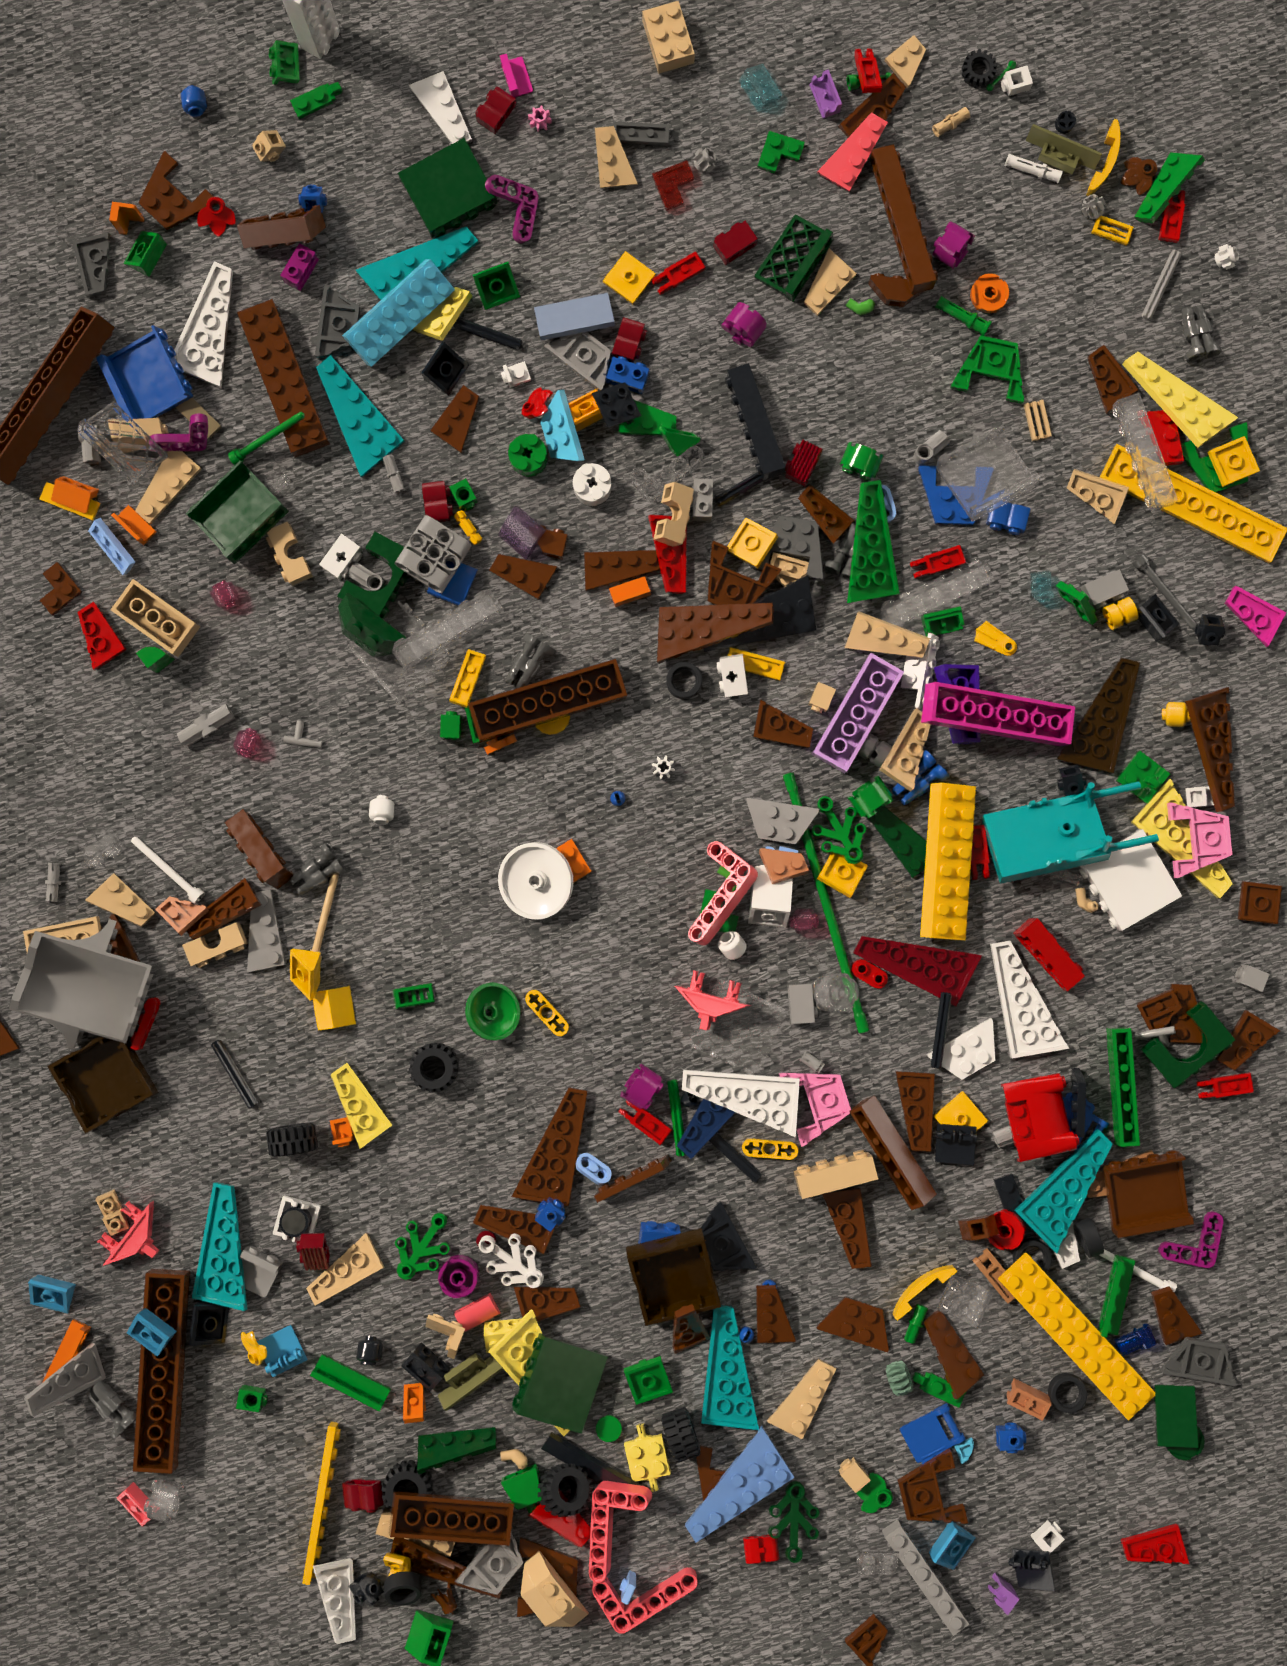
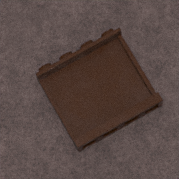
(1147, 1194)

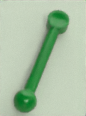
(1011, 65)

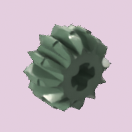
(899, 1378)

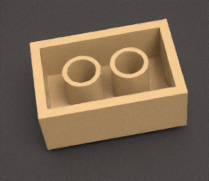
(668, 37)

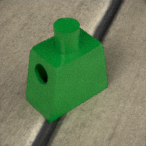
(523, 1487)

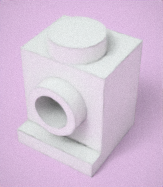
(1021, 77)
(1051, 1542)

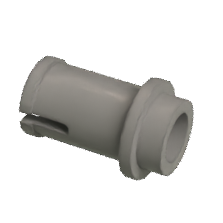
(812, 1062)

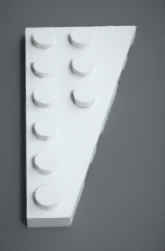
(205, 333)
(1025, 1015)

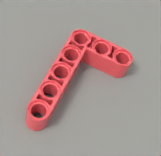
(723, 894)
(605, 1522)
(643, 1601)

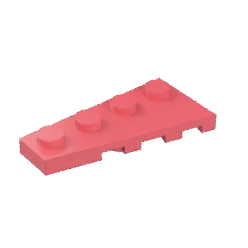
(851, 156)

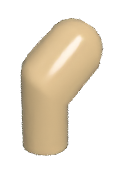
(1085, 903)
(516, 1456)

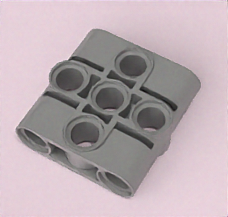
(414, 557)

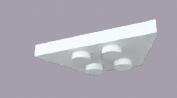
(969, 1050)

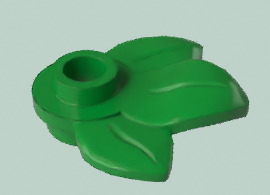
(871, 1492)

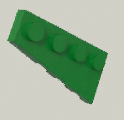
(1167, 184)

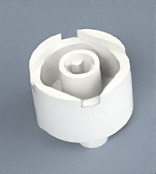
(586, 475)

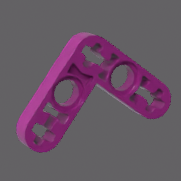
(523, 204)
(194, 441)
(1197, 1253)

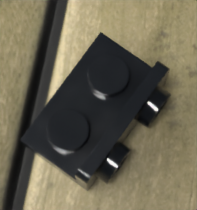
(425, 1367)

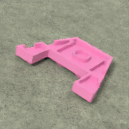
(1208, 836)
(826, 1100)

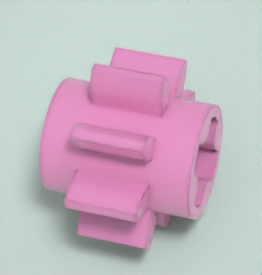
(535, 121)

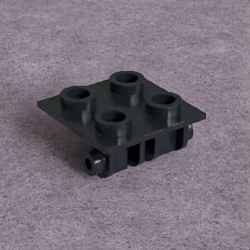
(616, 405)
(955, 1144)
(1033, 1569)

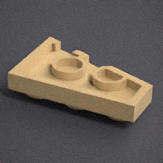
(612, 160)
(828, 283)
(1099, 493)
(120, 900)

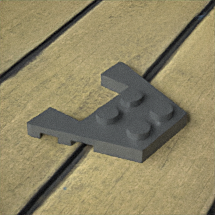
(797, 539)

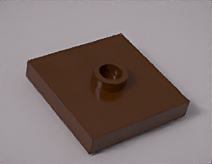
(1259, 902)

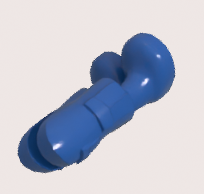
(922, 785)

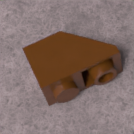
(553, 543)
(978, 1227)

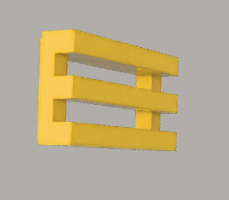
(1095, 231)

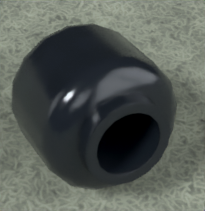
(369, 1351)

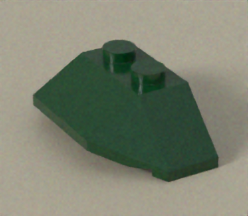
(366, 628)

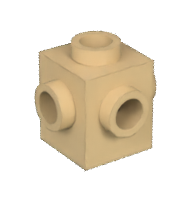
(268, 145)

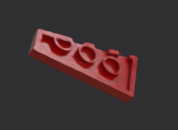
(671, 560)

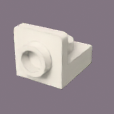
(515, 374)

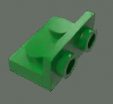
(284, 62)

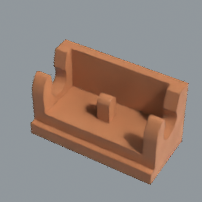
(1028, 1399)

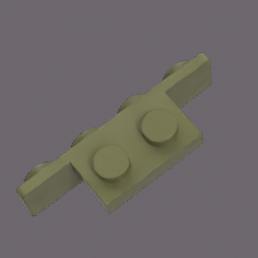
(1061, 151)
(467, 1378)

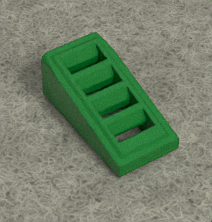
(414, 1002)

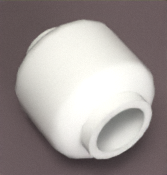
(381, 810)
(732, 945)

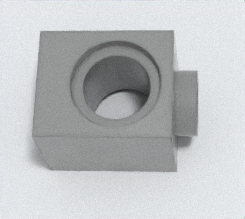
(1251, 977)

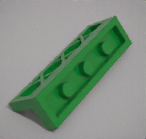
(1116, 1295)
(350, 1382)

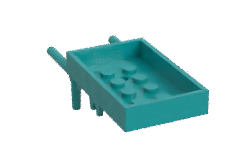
(1033, 836)

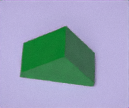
(678, 440)

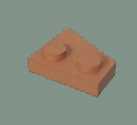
(783, 864)
(181, 914)

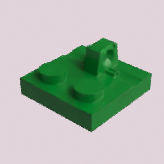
(1145, 771)
(648, 1380)

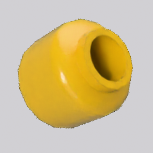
(1176, 714)

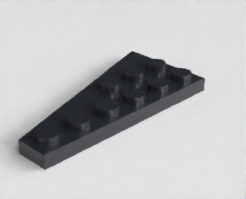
(791, 615)

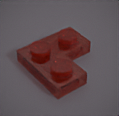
(668, 182)

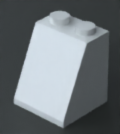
(770, 902)

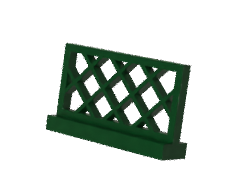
(805, 268)

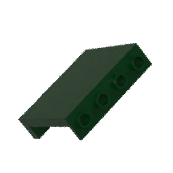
(447, 188)
(237, 512)
(559, 1383)

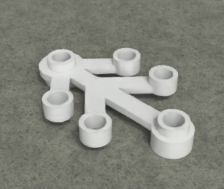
(513, 1263)

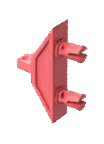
(709, 1005)
(137, 1238)

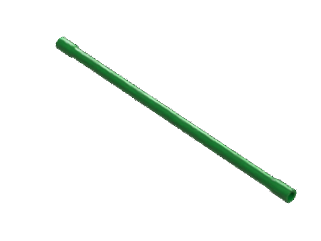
(859, 1016)

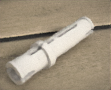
(1033, 168)

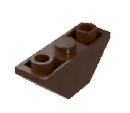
(892, 290)

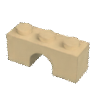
(679, 499)
(281, 539)
(231, 939)

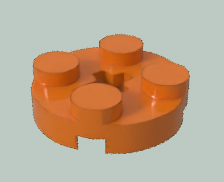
(996, 286)

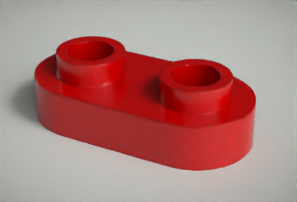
(869, 974)

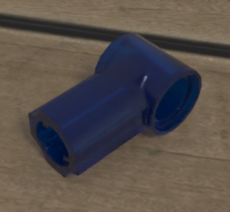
(1138, 1339)

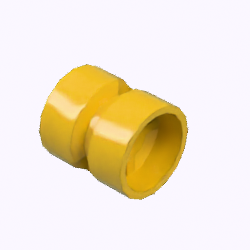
(1123, 612)

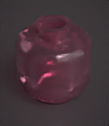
(224, 594)
(247, 743)
(804, 921)

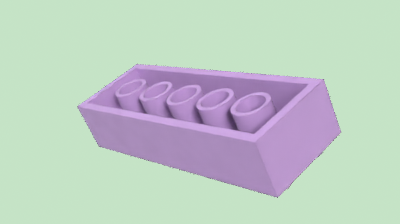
(857, 713)

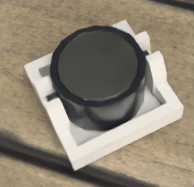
(296, 1218)

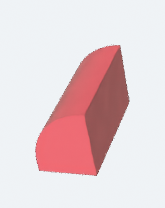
(477, 1312)

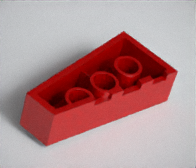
(1049, 953)

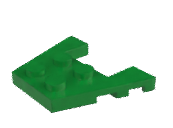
(996, 360)
(1203, 466)

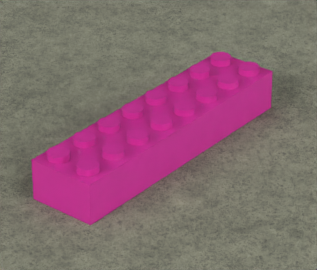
(997, 714)

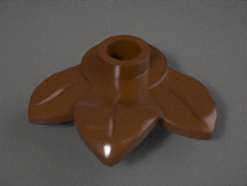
(1137, 175)

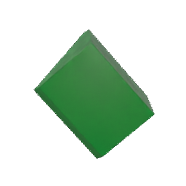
(145, 252)
(496, 285)

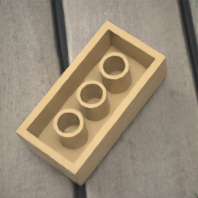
(155, 618)
(835, 1174)

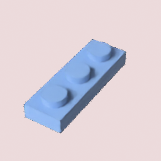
(111, 546)

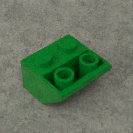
(428, 1637)

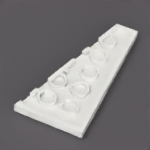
(758, 1097)

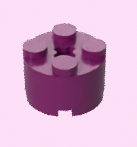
(953, 245)
(744, 324)
(642, 1086)
(447, 1276)

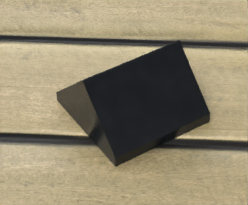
(444, 369)
(1156, 618)
(208, 1324)

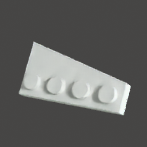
(337, 1597)

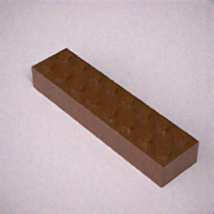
(283, 376)
(547, 700)

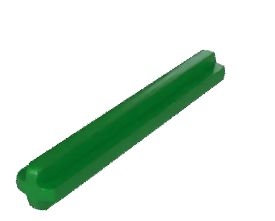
(676, 1113)

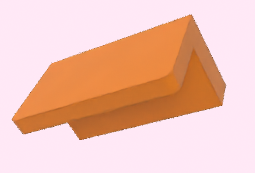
(122, 213)
(73, 494)
(135, 525)
(630, 591)

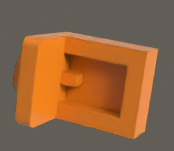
(341, 1132)

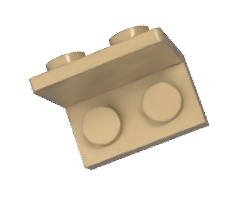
(453, 1330)

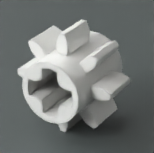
(1226, 256)
(666, 772)

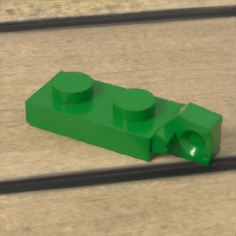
(315, 99)
(937, 1387)

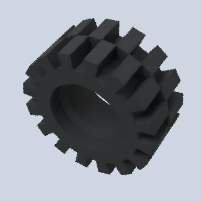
(987, 61)

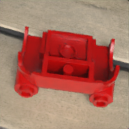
(1039, 1117)

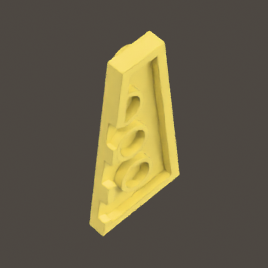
(360, 1108)

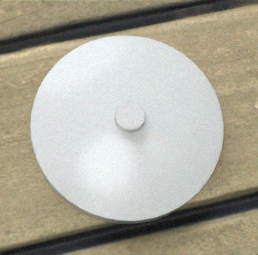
(535, 880)

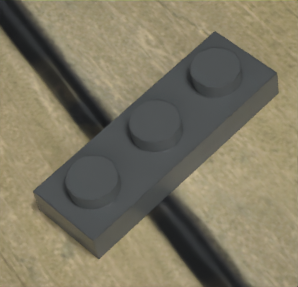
(642, 133)

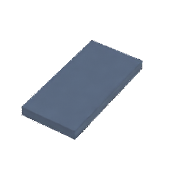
(574, 316)

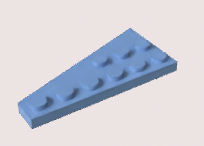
(747, 1481)

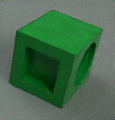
(463, 487)
(450, 726)
(244, 1402)

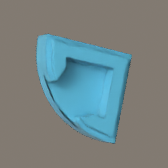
(964, 1450)

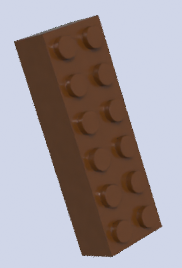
(451, 1518)

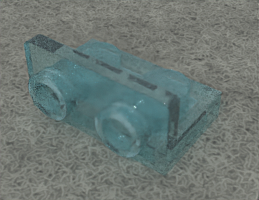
(759, 86)

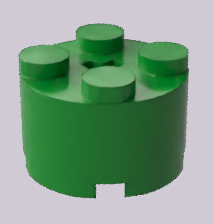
(527, 444)
(861, 460)
(870, 797)

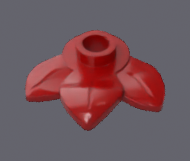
(216, 218)
(536, 403)

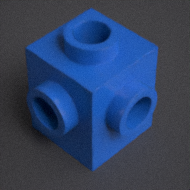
(311, 196)
(550, 1213)
(1010, 1437)

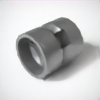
(874, 750)

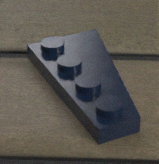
(703, 1126)

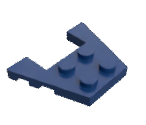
(941, 500)

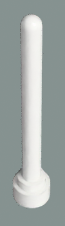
(193, 892)
(1144, 1275)

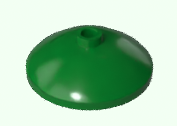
(502, 1007)

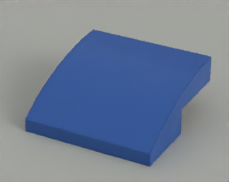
(459, 585)

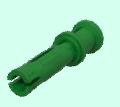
(971, 320)

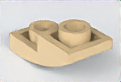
(111, 1209)

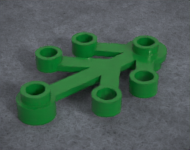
(840, 834)
(420, 1249)

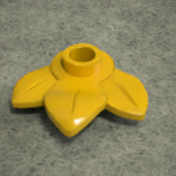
(256, 1352)

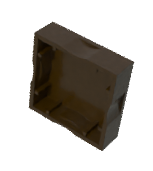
(102, 1081)
(673, 1275)

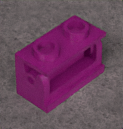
(299, 267)

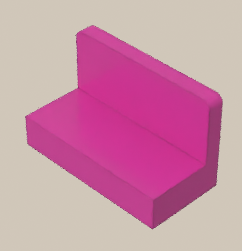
(516, 75)

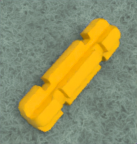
(468, 527)

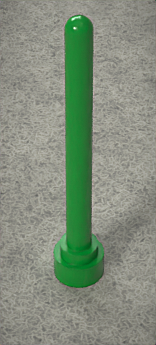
(240, 454)

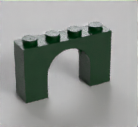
(379, 601)
(1214, 1040)

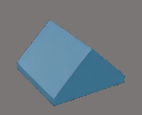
(51, 1293)
(151, 1331)
(951, 1546)

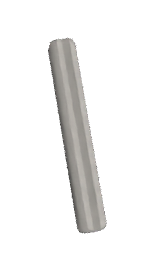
(1161, 284)

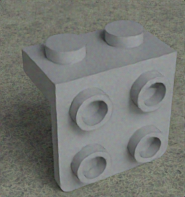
(259, 1270)

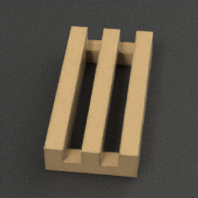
(1040, 403)

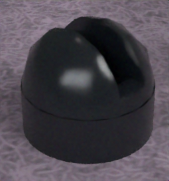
(686, 1099)

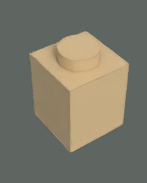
(821, 698)
(854, 1474)

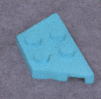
(560, 430)

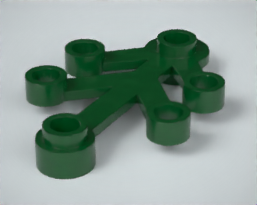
(794, 1517)

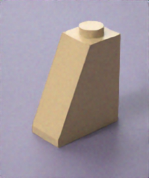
(149, 425)

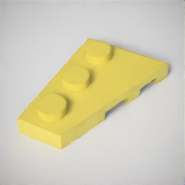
(443, 317)

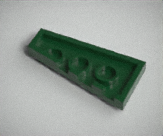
(902, 840)
(453, 1446)

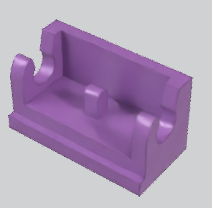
(826, 94)
(1005, 1594)

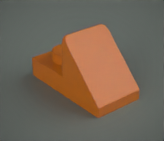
(414, 1403)

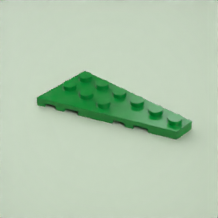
(872, 559)

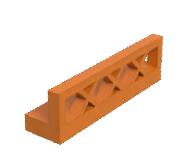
(69, 1346)

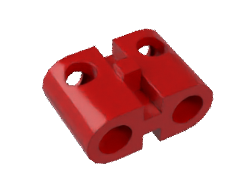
(760, 1549)

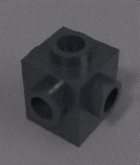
(1210, 629)
(1071, 780)
(366, 1589)

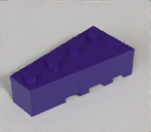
(961, 676)

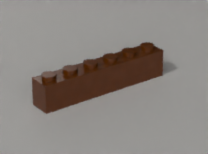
(893, 1152)

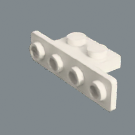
(919, 670)

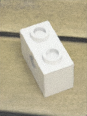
(342, 547)
(739, 684)

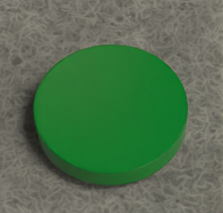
(608, 1428)

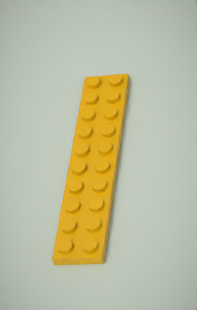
(1205, 509)
(1077, 1336)

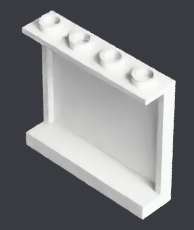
(1131, 883)

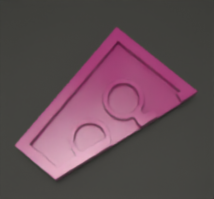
(1258, 615)

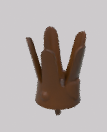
(446, 1602)

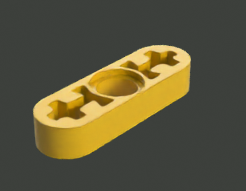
(539, 1013)
(774, 1155)

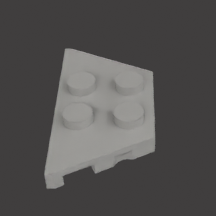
(584, 356)
(780, 820)
(492, 1567)

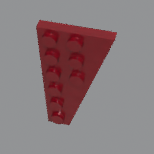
(923, 966)

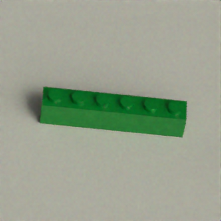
(1123, 1086)

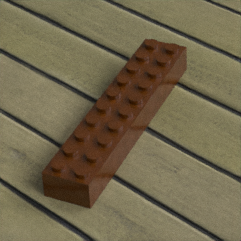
(50, 389)
(162, 1376)

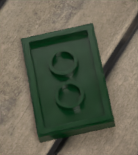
(1176, 1416)

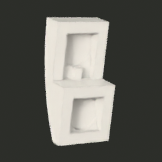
(1198, 797)

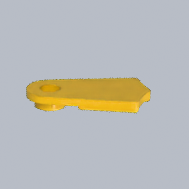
(994, 639)

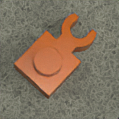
(494, 744)

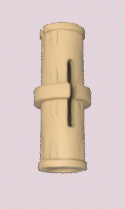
(951, 122)

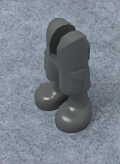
(1198, 328)
(843, 549)
(526, 666)
(313, 875)
(111, 1405)

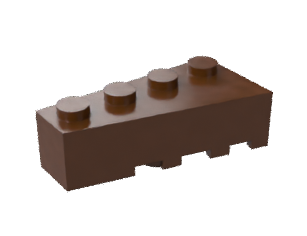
(281, 228)
(258, 850)

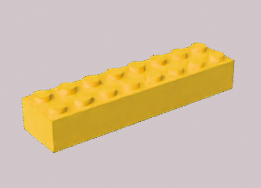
(948, 861)

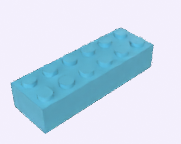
(398, 312)

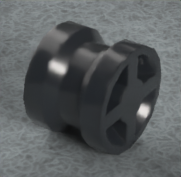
(1068, 119)

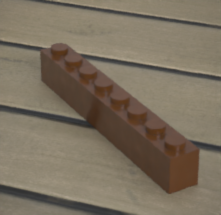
(903, 219)

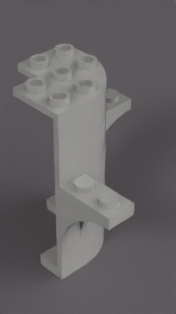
(82, 986)

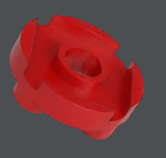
(1016, 1229)

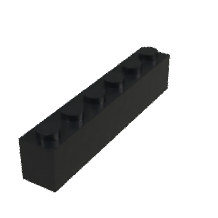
(756, 422)

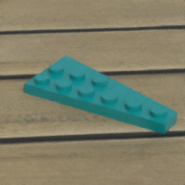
(443, 252)
(363, 426)
(1059, 1198)
(220, 1266)
(727, 1385)

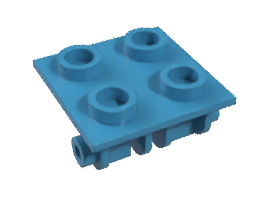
(282, 1351)

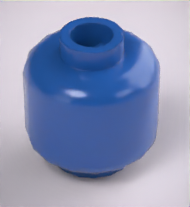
(193, 100)

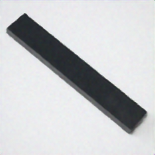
(594, 1468)

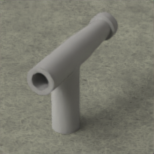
(298, 740)
(1161, 1032)

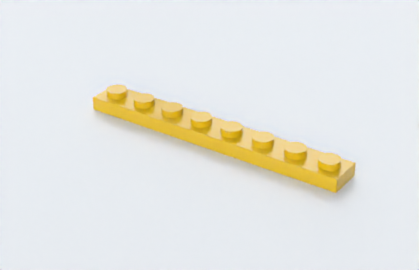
(323, 1494)

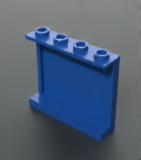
(146, 376)

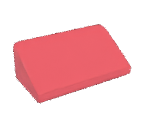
(134, 1500)

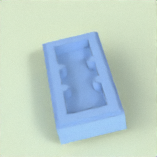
(628, 1587)

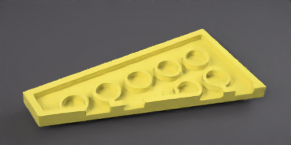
(1187, 407)
(1176, 839)
(516, 1347)

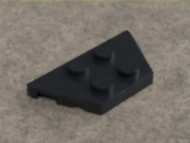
(724, 1243)

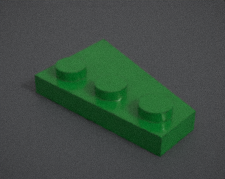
(649, 422)

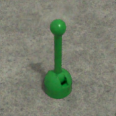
(854, 80)

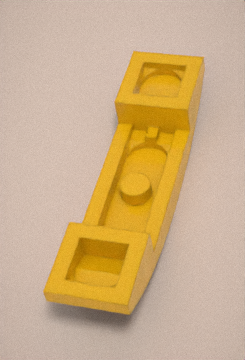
(1113, 140)
(942, 1273)
(397, 1563)

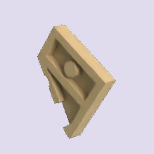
(906, 60)
(791, 568)

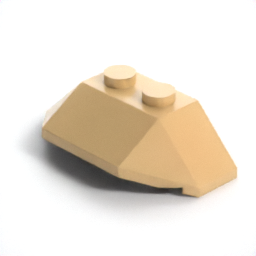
(549, 1594)

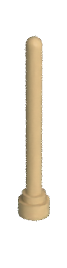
(325, 913)

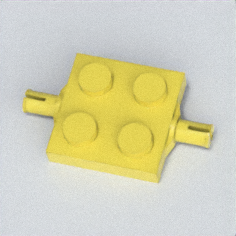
(647, 1457)

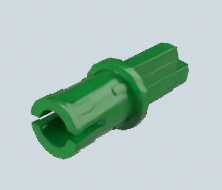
(915, 1323)

